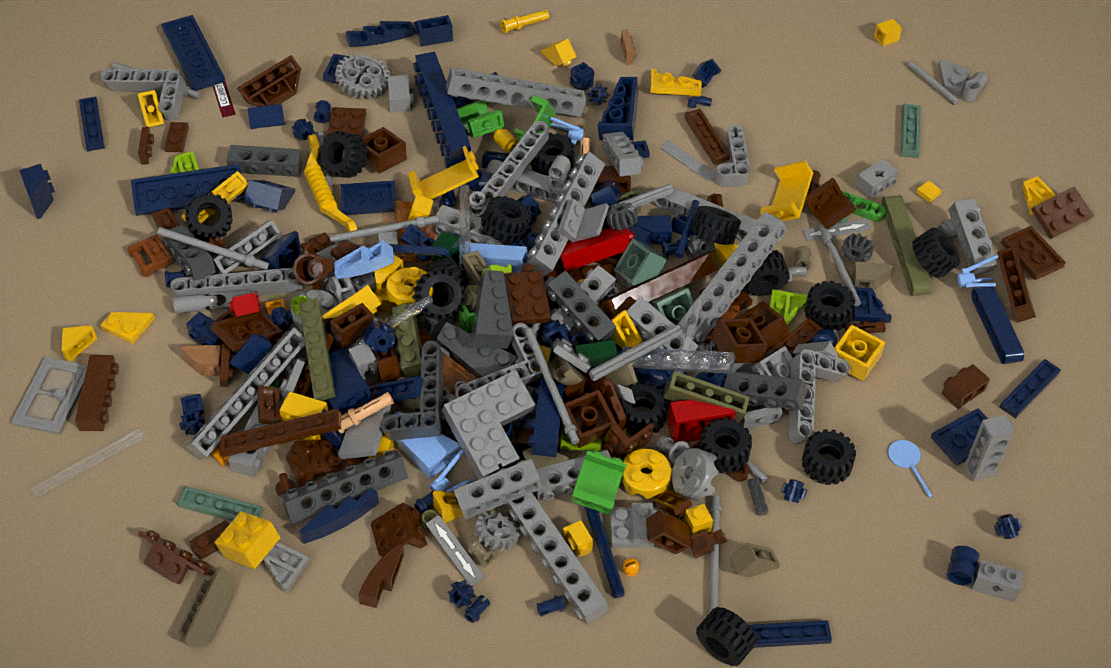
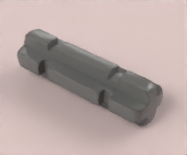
(758, 496)

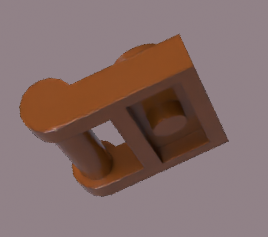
(156, 253)

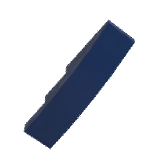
(384, 33)
(334, 519)

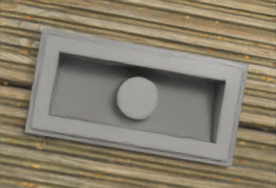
(822, 347)

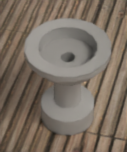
(666, 445)

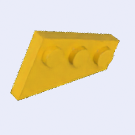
(672, 85)

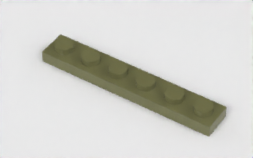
(317, 350)

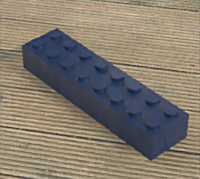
(441, 109)

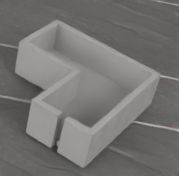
(479, 419)

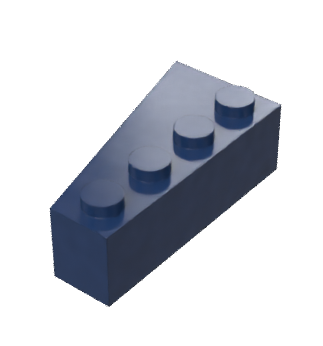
(621, 109)
(547, 421)

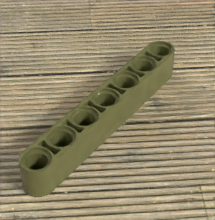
(902, 237)

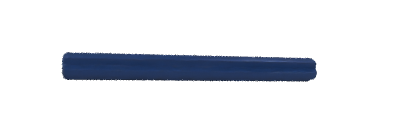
(605, 553)

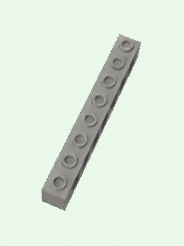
(509, 86)
(578, 187)
(735, 274)
(246, 394)
(596, 604)

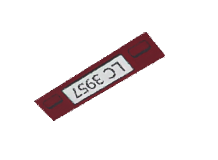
(224, 100)

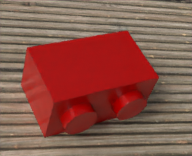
(245, 303)

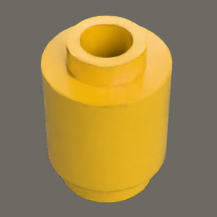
(505, 140)

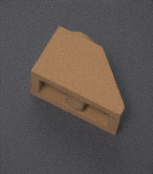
(203, 358)

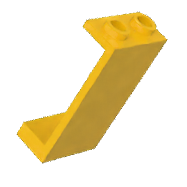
(446, 179)
(791, 191)

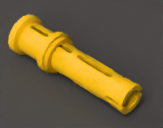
(518, 22)

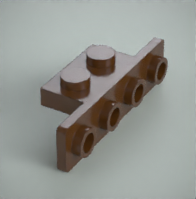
(169, 560)

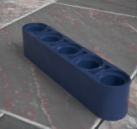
(997, 325)

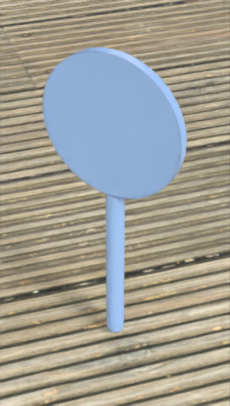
(907, 455)

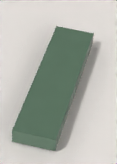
(910, 131)
(215, 504)

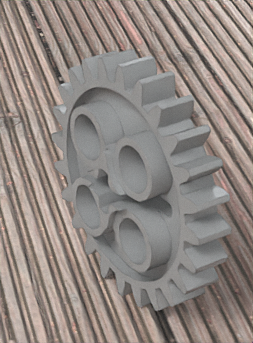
(371, 73)

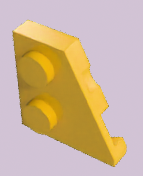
(1036, 192)
(127, 324)

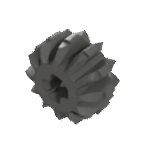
(622, 216)
(857, 248)

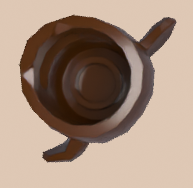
(312, 268)

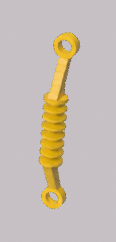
(321, 189)

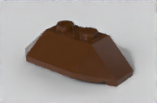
(272, 85)

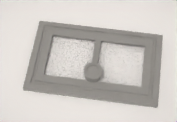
(51, 396)

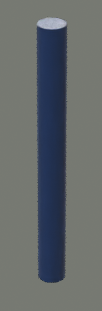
(686, 231)

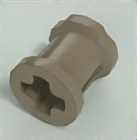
(803, 254)
(483, 553)

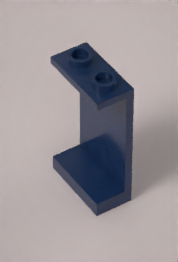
(348, 383)

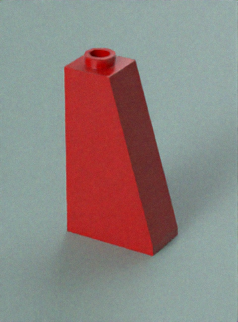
(596, 248)

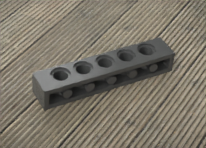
(394, 473)

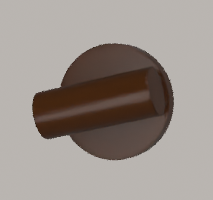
(716, 199)
(284, 484)

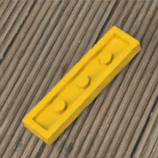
(229, 190)

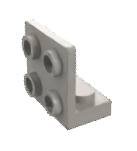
(581, 222)

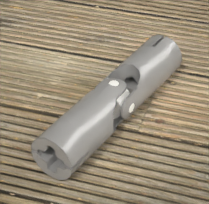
(199, 302)

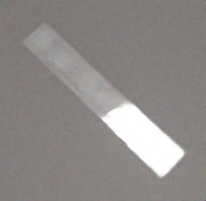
(685, 360)

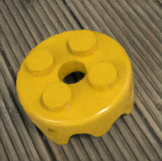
(398, 288)
(646, 484)

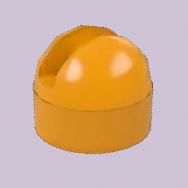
(632, 569)

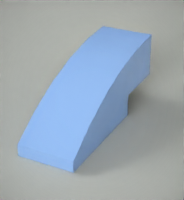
(364, 260)

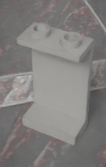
(756, 415)

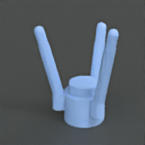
(575, 132)
(968, 279)
(441, 483)

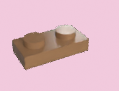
(627, 43)

